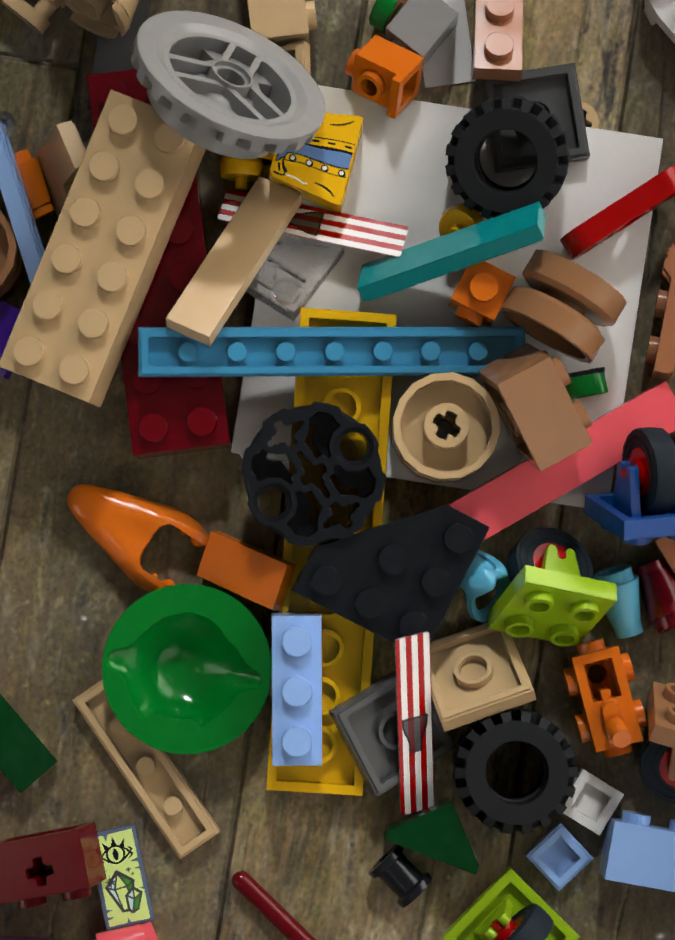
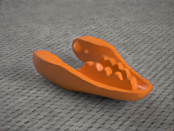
(126, 525)

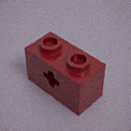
(71, 852)

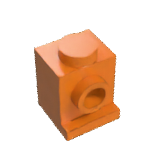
(385, 74)

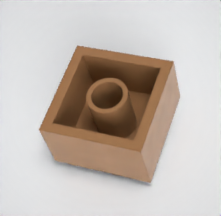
(536, 405)

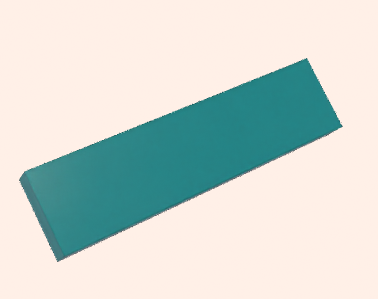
(452, 252)

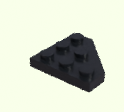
(395, 574)

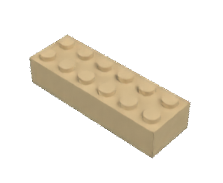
(103, 251)

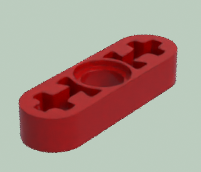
(620, 214)

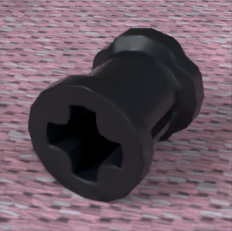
(400, 875)

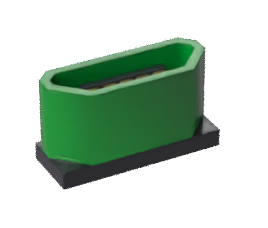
(587, 383)

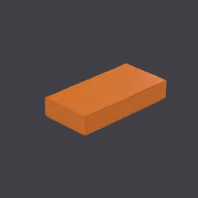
(246, 570)

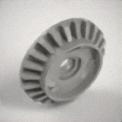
(226, 85)

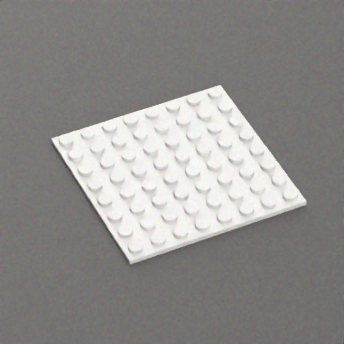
(404, 182)

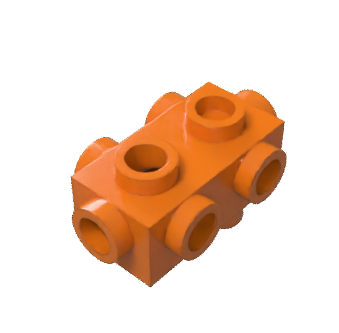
(609, 713)

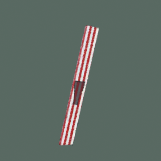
(333, 227)
(414, 722)

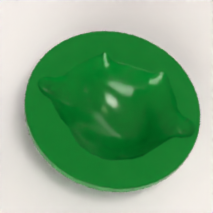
(186, 669)

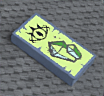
(126, 891)

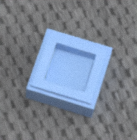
(558, 856)

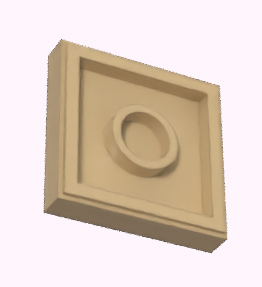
(476, 676)

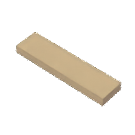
(234, 261)
(151, 776)

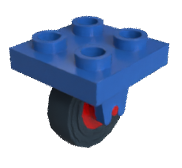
(643, 490)

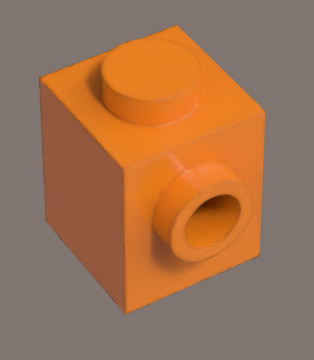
(480, 294)

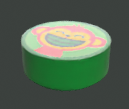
(384, 12)

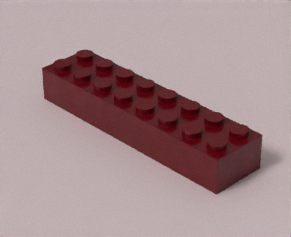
(167, 412)

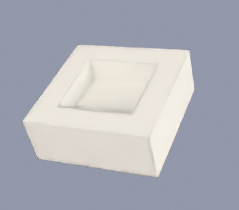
(592, 801)

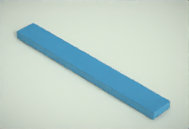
(325, 351)

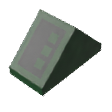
(435, 834)

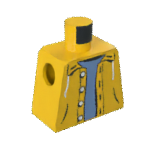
(323, 166)

